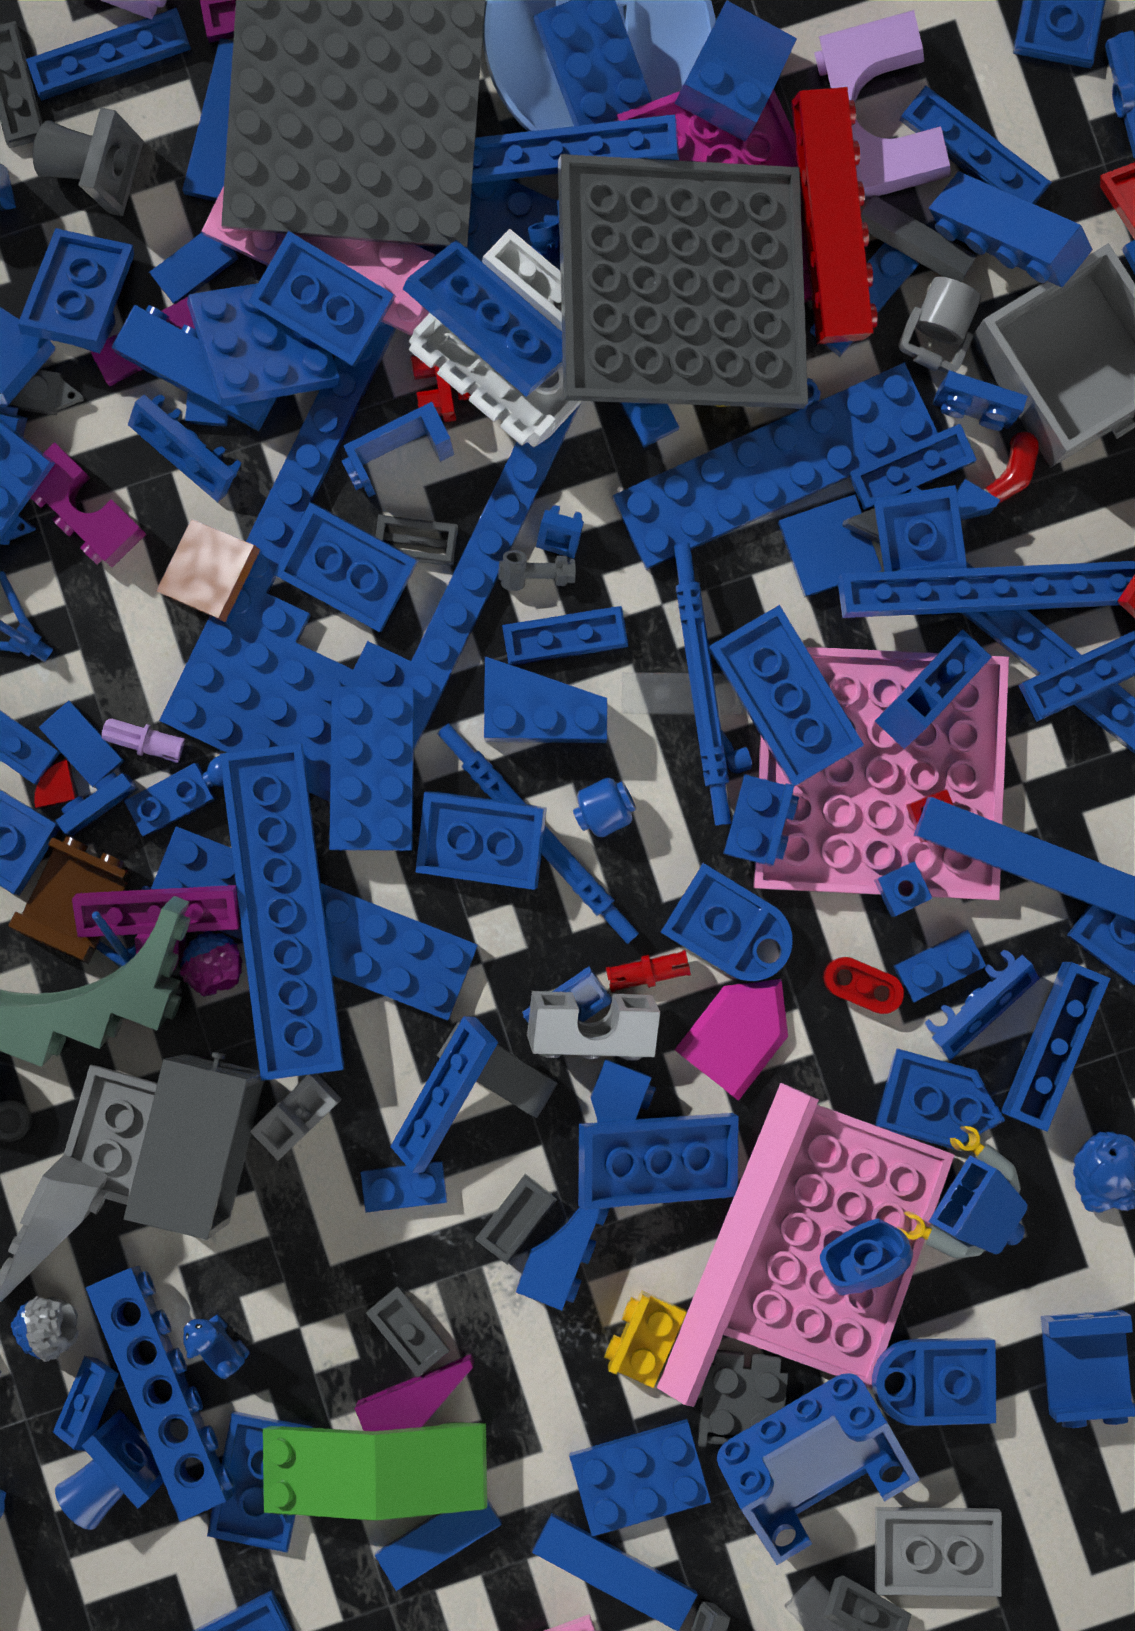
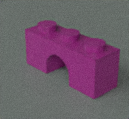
(106, 533)

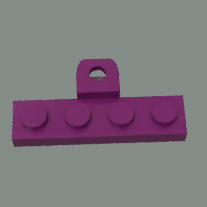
(139, 910)

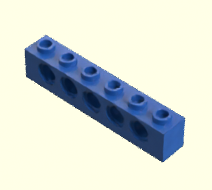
(188, 1494)

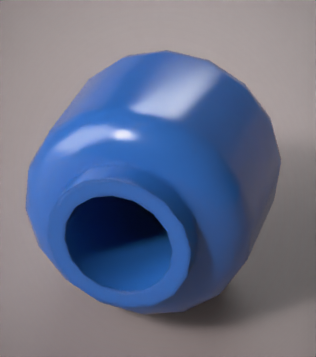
(604, 807)

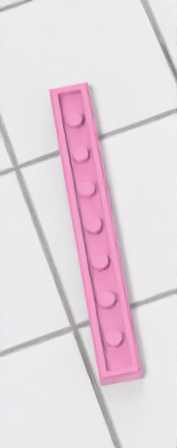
(737, 1244)

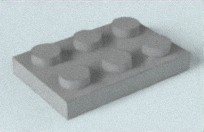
(111, 1127)
(938, 1551)

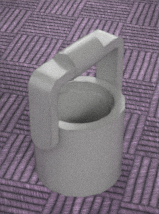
(944, 317)

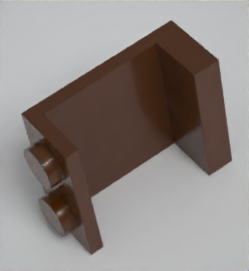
(50, 910)

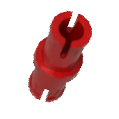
(648, 971)

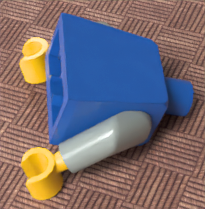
(979, 1207)

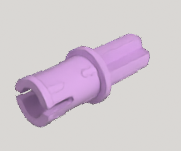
(143, 740)

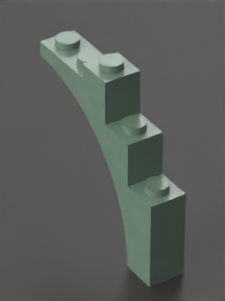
(140, 991)

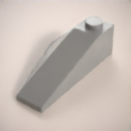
(56, 1208)

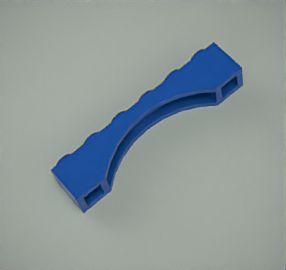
(554, 1263)

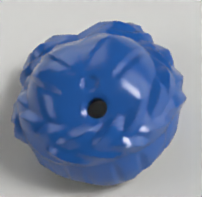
(1106, 1179)

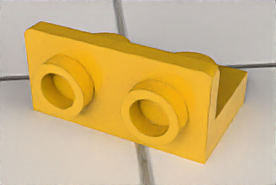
(645, 1339)

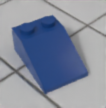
(736, 71)

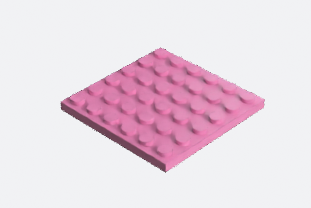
(855, 812)

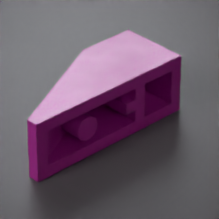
(413, 1400)

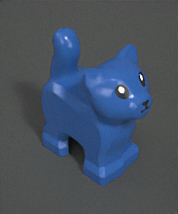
(214, 1345)

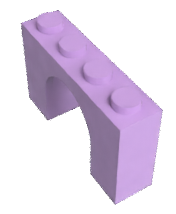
(852, 60)

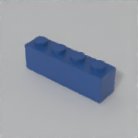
(1010, 229)
(178, 360)
(1055, 1045)

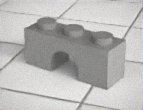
(624, 1032)

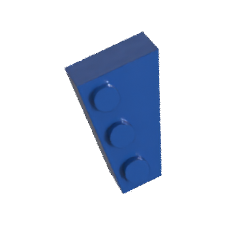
(539, 709)

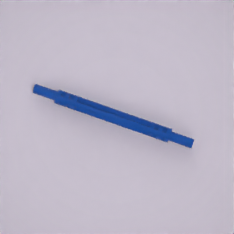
(702, 684)
(552, 849)

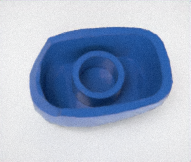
(866, 1257)

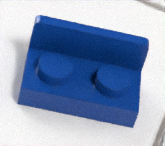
(760, 821)

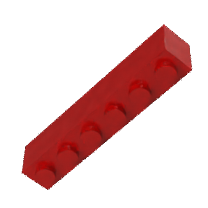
(833, 215)

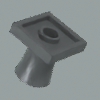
(100, 161)

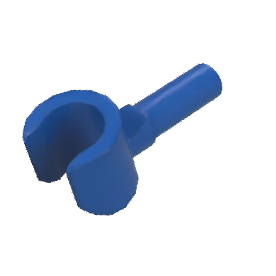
(737, 760)

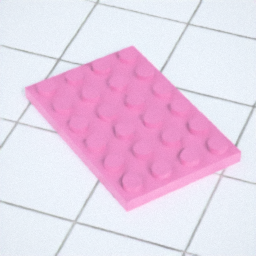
(837, 1181)

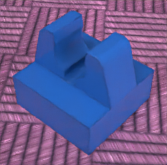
(559, 532)

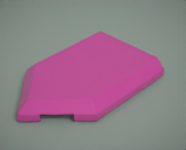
(737, 1034)

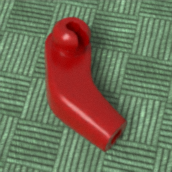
(1019, 468)

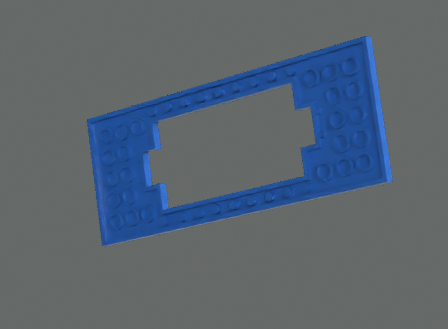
(249, 675)

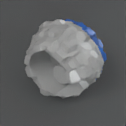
(45, 1327)

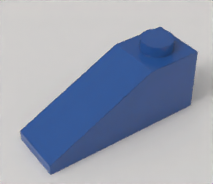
(933, 689)

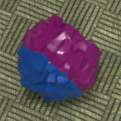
(211, 964)

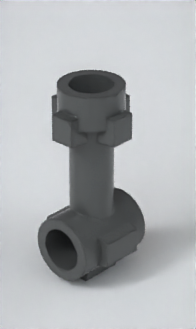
(515, 569)

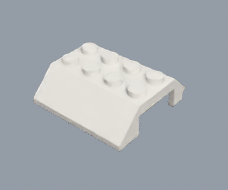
(523, 417)

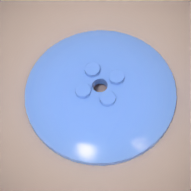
(662, 34)

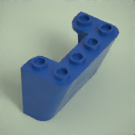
(808, 1455)

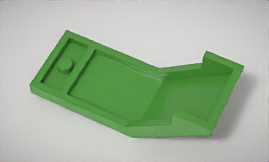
(375, 1471)

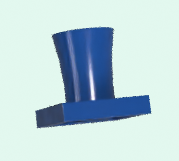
(119, 1467)

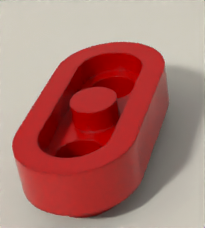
(863, 984)

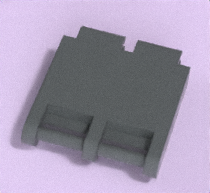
(739, 1395)

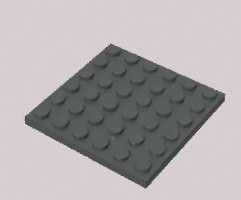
(354, 119)
(681, 282)

